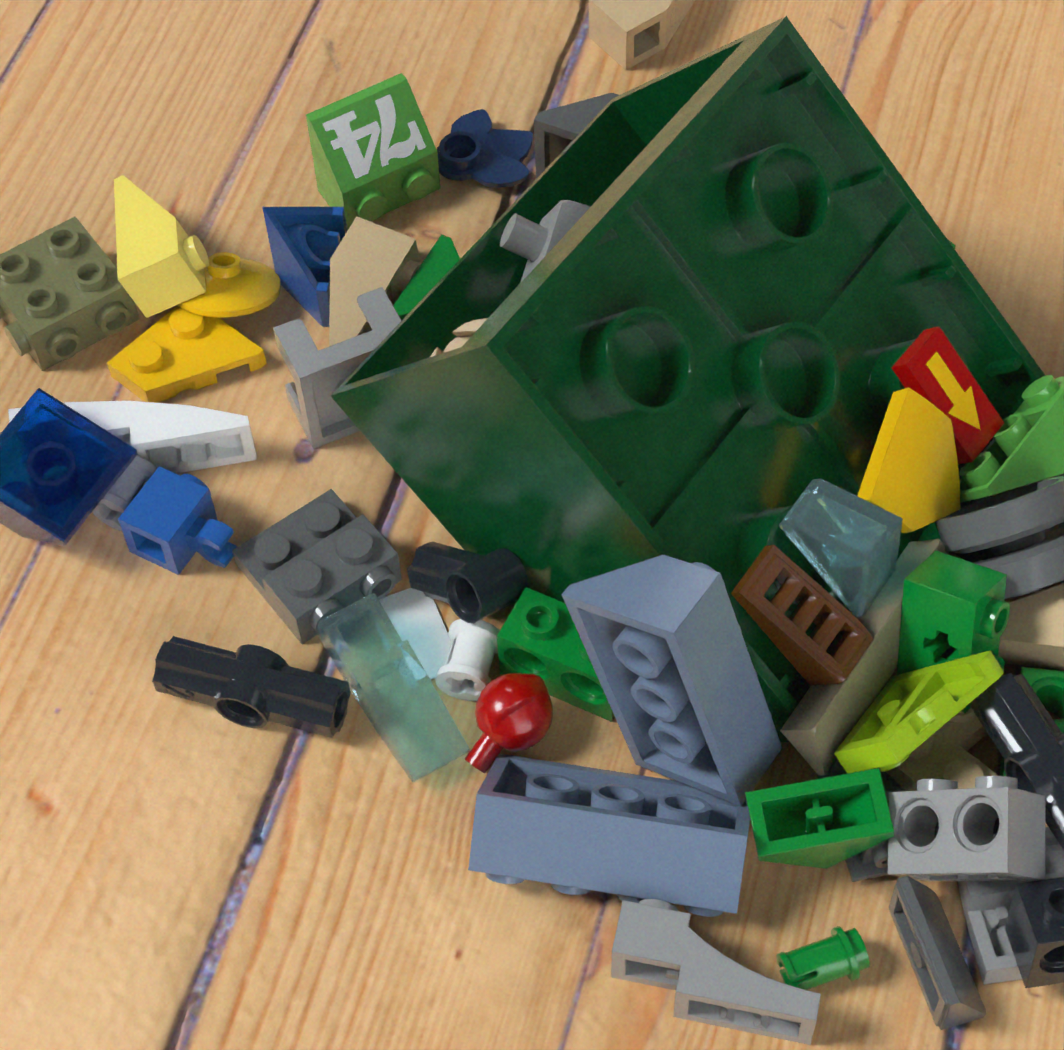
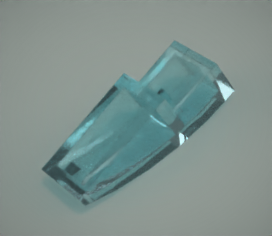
(392, 687)

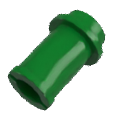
(825, 960)

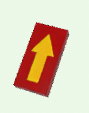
(943, 379)

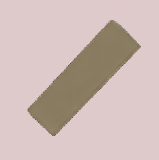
(832, 710)

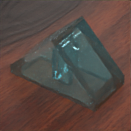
(845, 541)

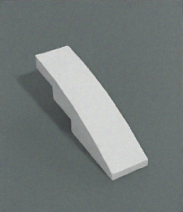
(173, 434)

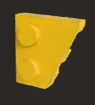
(181, 355)

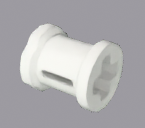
(468, 659)

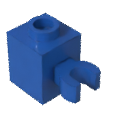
(175, 520)

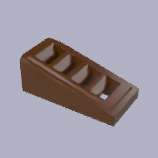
(836, 641)

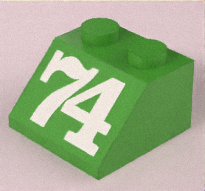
(373, 151)

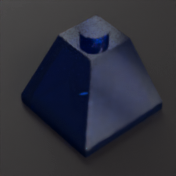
(55, 469)

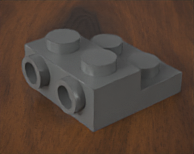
(318, 563)

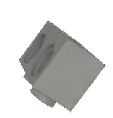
(965, 833)

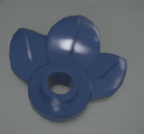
(484, 153)

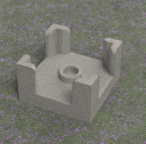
(323, 371)

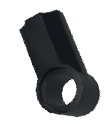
(467, 580)

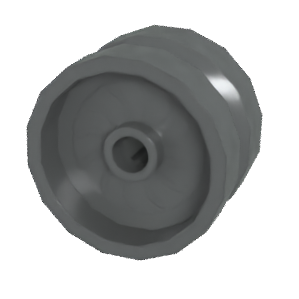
(1013, 534)

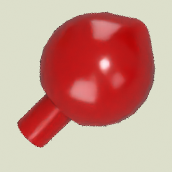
(512, 715)

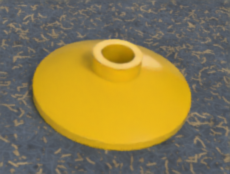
(234, 287)

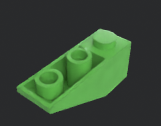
(1024, 448)

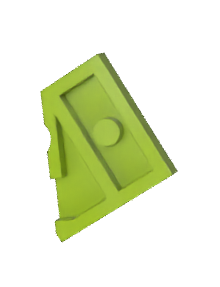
(913, 709)

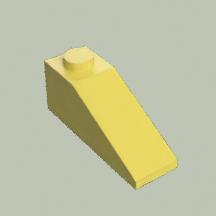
(154, 253)

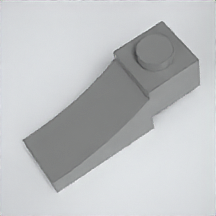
(662, 951)

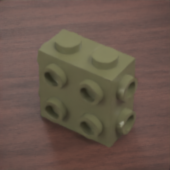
(61, 295)

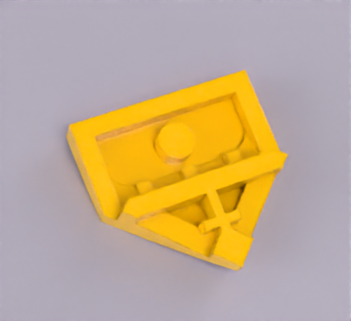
(913, 463)

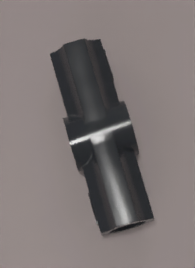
(251, 686)
(1027, 742)

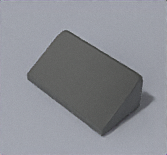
(934, 954)

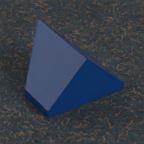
(301, 252)

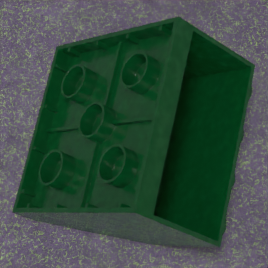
(685, 341)

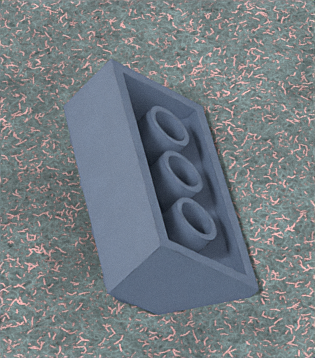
(677, 673)
(609, 834)

